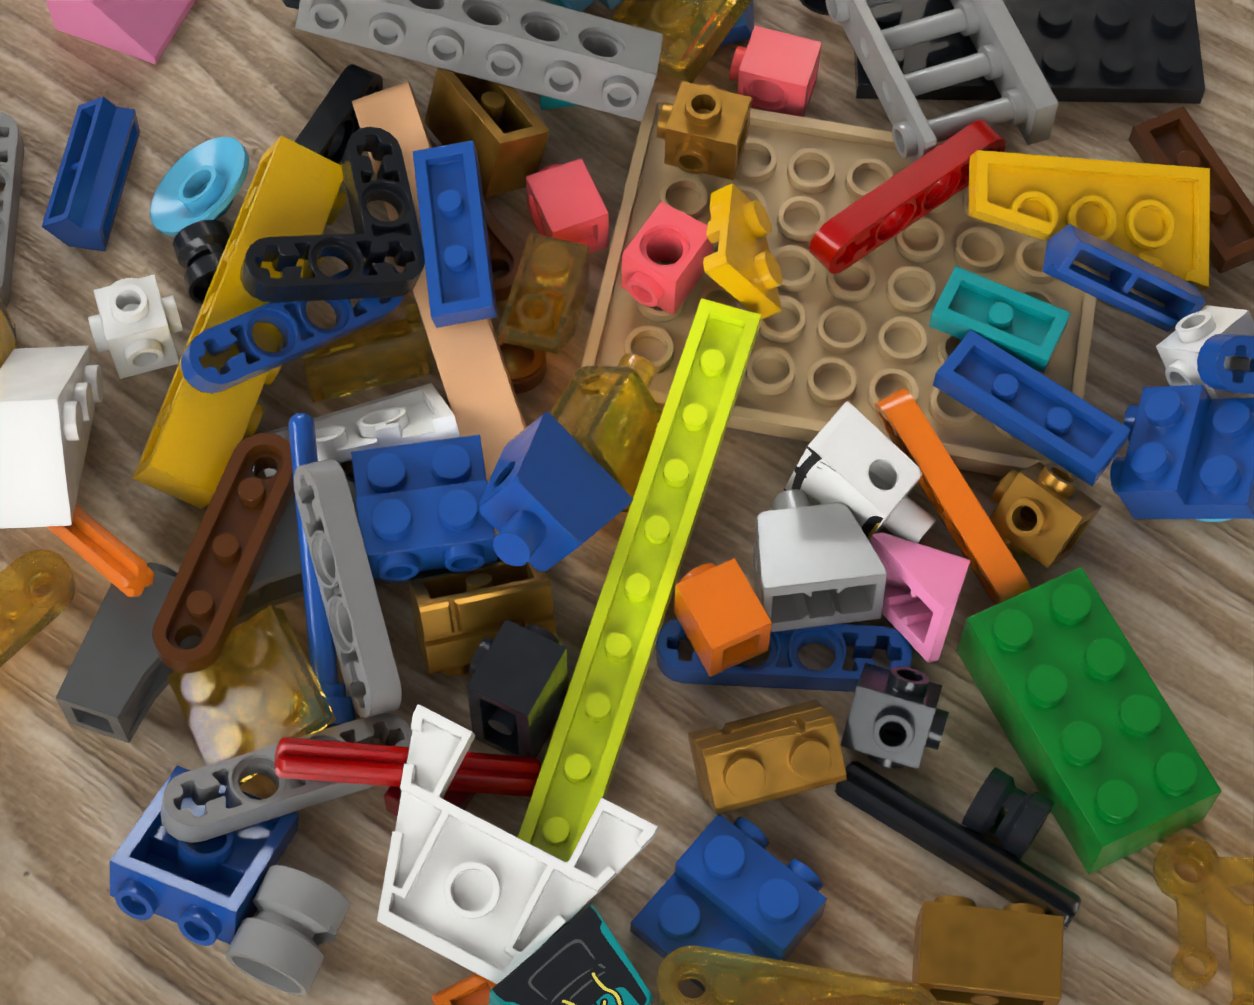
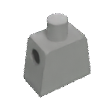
(815, 565)

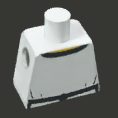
(866, 472)

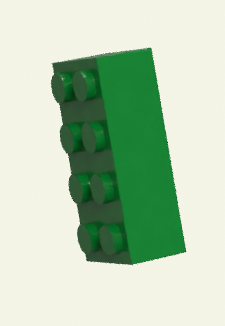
(1086, 719)

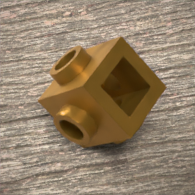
(705, 130)
(1041, 512)

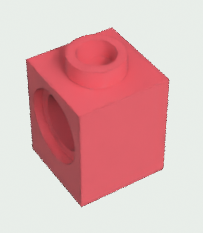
(777, 71)
(568, 205)
(671, 238)

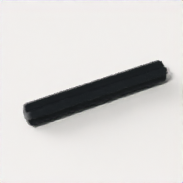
(954, 842)

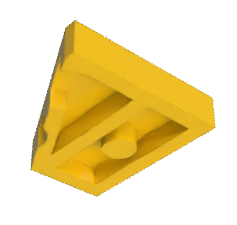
(743, 255)

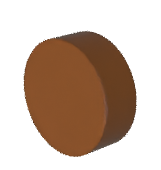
(524, 366)

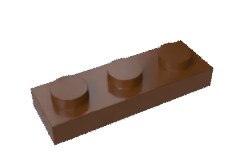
(1179, 142)

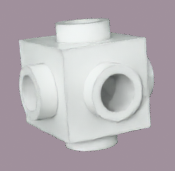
(136, 325)
(1182, 347)

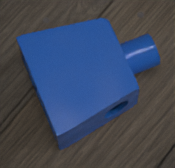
(547, 496)

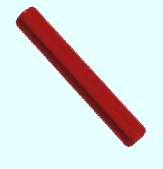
(384, 766)

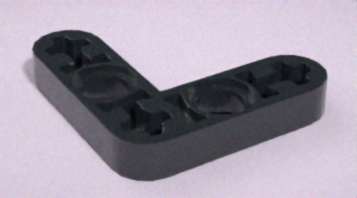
(371, 239)

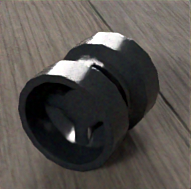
(199, 251)
(1024, 814)

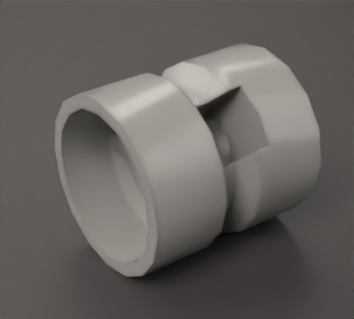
(285, 936)

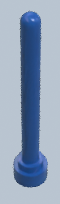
(320, 640)

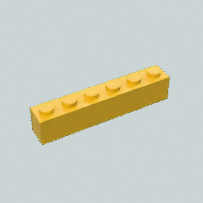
(197, 430)

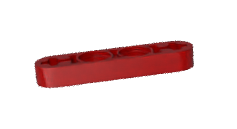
(902, 199)

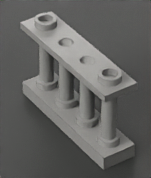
(1000, 57)

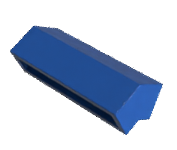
(92, 175)
(1125, 273)

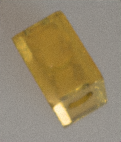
(612, 416)

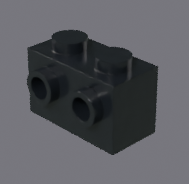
(517, 688)

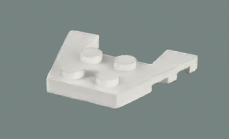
(475, 886)

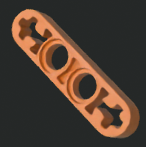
(952, 497)

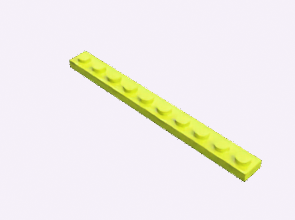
(640, 580)

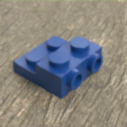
(1187, 456)
(423, 507)
(196, 884)
(732, 897)

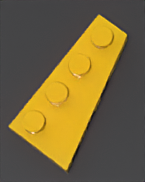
(1138, 207)

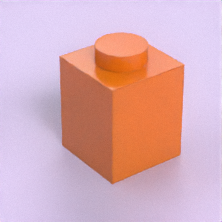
(721, 616)

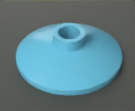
(200, 185)

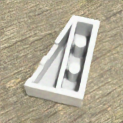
(45, 432)

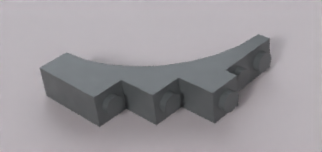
(118, 664)

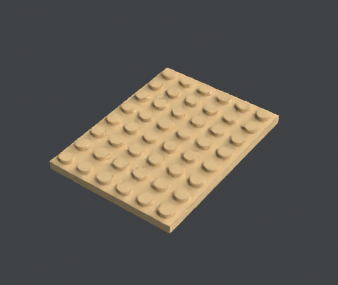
(840, 332)

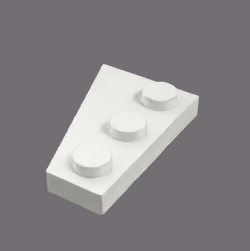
(384, 422)

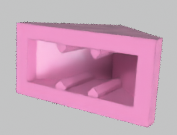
(920, 591)

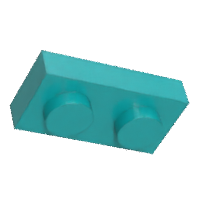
(1001, 315)

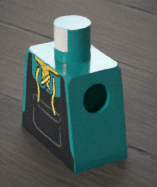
(575, 968)

